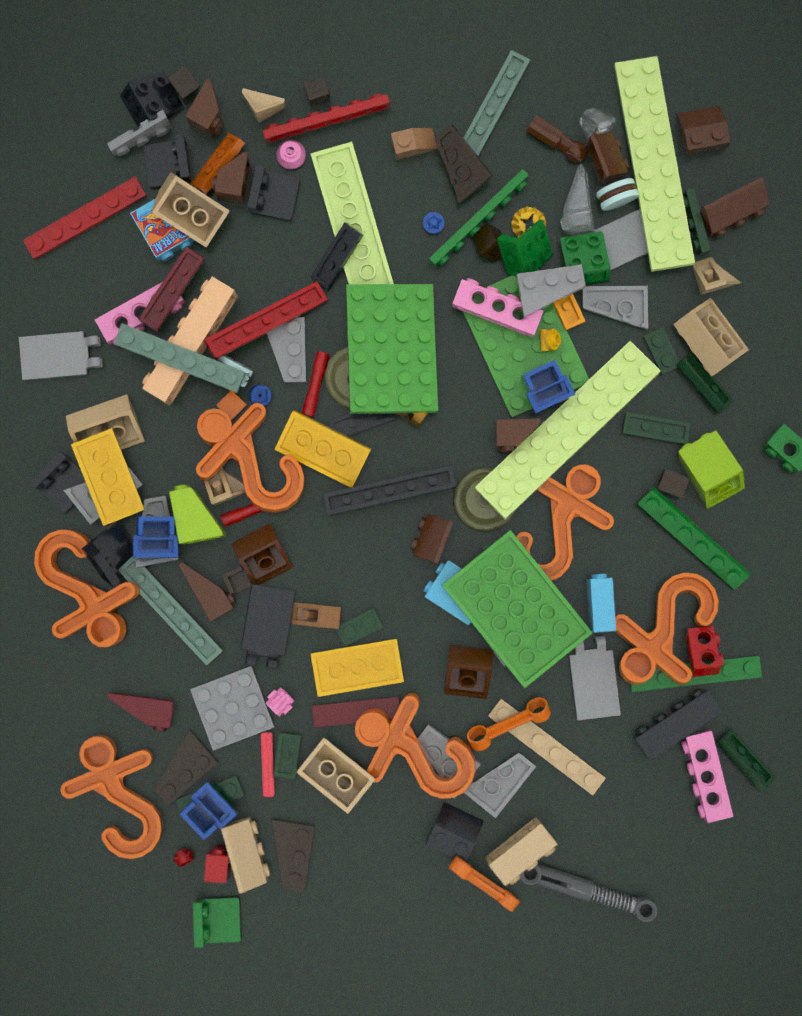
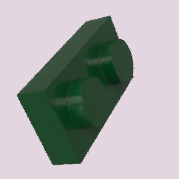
(661, 350)
(359, 627)
(287, 755)

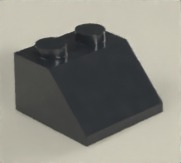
(454, 832)

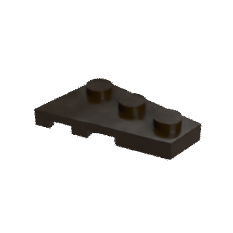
(462, 163)
(185, 768)
(293, 852)

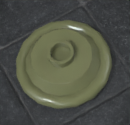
(338, 377)
(472, 507)

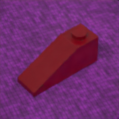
(149, 710)

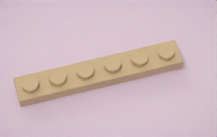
(550, 749)

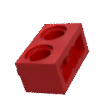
(699, 651)
(217, 865)

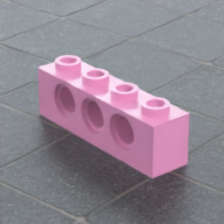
(470, 287)
(108, 322)
(721, 808)

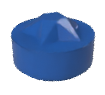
(433, 223)
(260, 394)

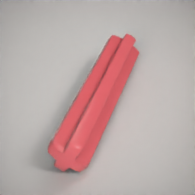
(267, 764)

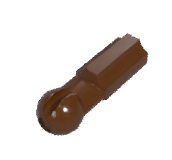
(575, 150)

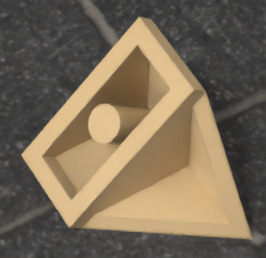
(263, 105)
(711, 276)
(224, 487)

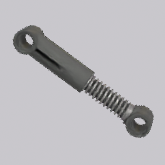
(586, 889)

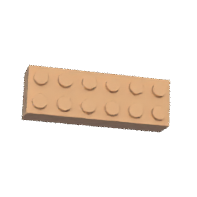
(202, 322)

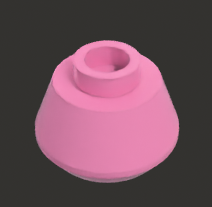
(296, 156)

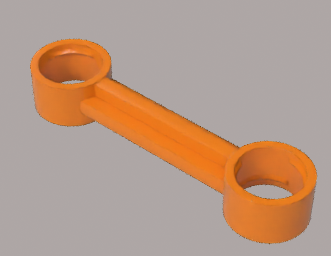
(508, 724)
(468, 873)

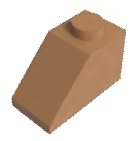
(413, 142)
(315, 615)

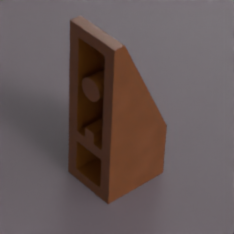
(209, 594)

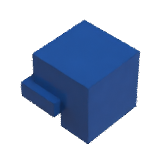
(546, 386)
(155, 538)
(207, 811)

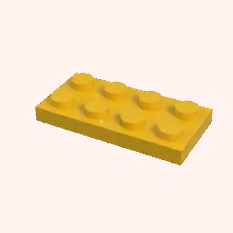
(322, 449)
(107, 477)
(357, 667)

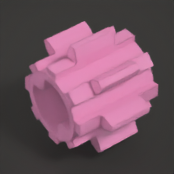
(280, 701)

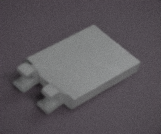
(624, 239)
(57, 355)
(594, 681)

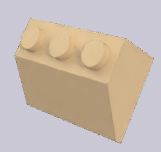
(189, 209)
(710, 337)
(110, 414)
(335, 775)
(521, 851)
(245, 854)

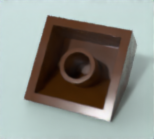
(205, 112)
(703, 130)
(606, 157)
(232, 180)
(512, 432)
(432, 538)
(262, 555)
(468, 672)

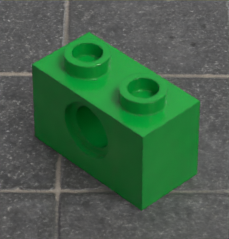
(775, 448)

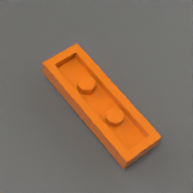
(222, 155)

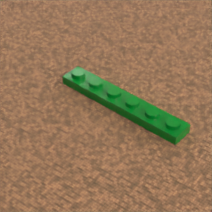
(486, 213)
(694, 538)
(733, 669)

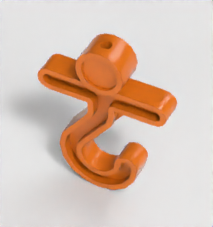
(237, 444)
(566, 504)
(95, 605)
(656, 647)
(397, 737)
(106, 778)

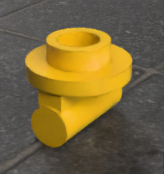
(549, 340)

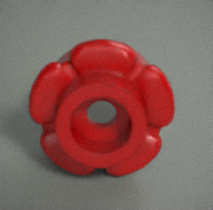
(183, 857)

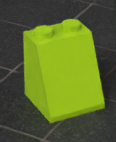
(712, 469)
(193, 517)

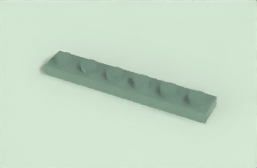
(496, 101)
(179, 358)
(171, 611)

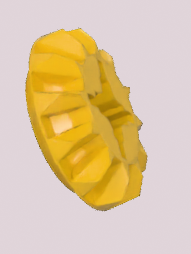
(524, 214)

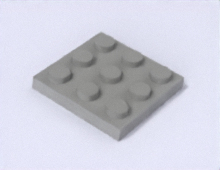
(232, 708)

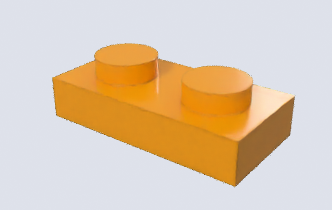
(569, 312)

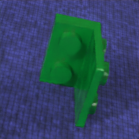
(527, 251)
(590, 252)
(216, 921)

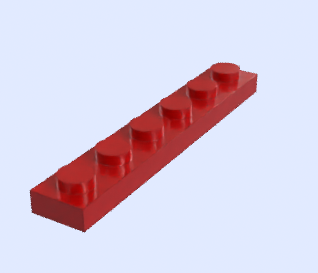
(334, 115)
(84, 218)
(265, 320)

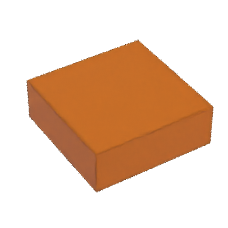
(231, 405)

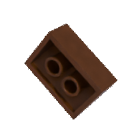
(735, 208)

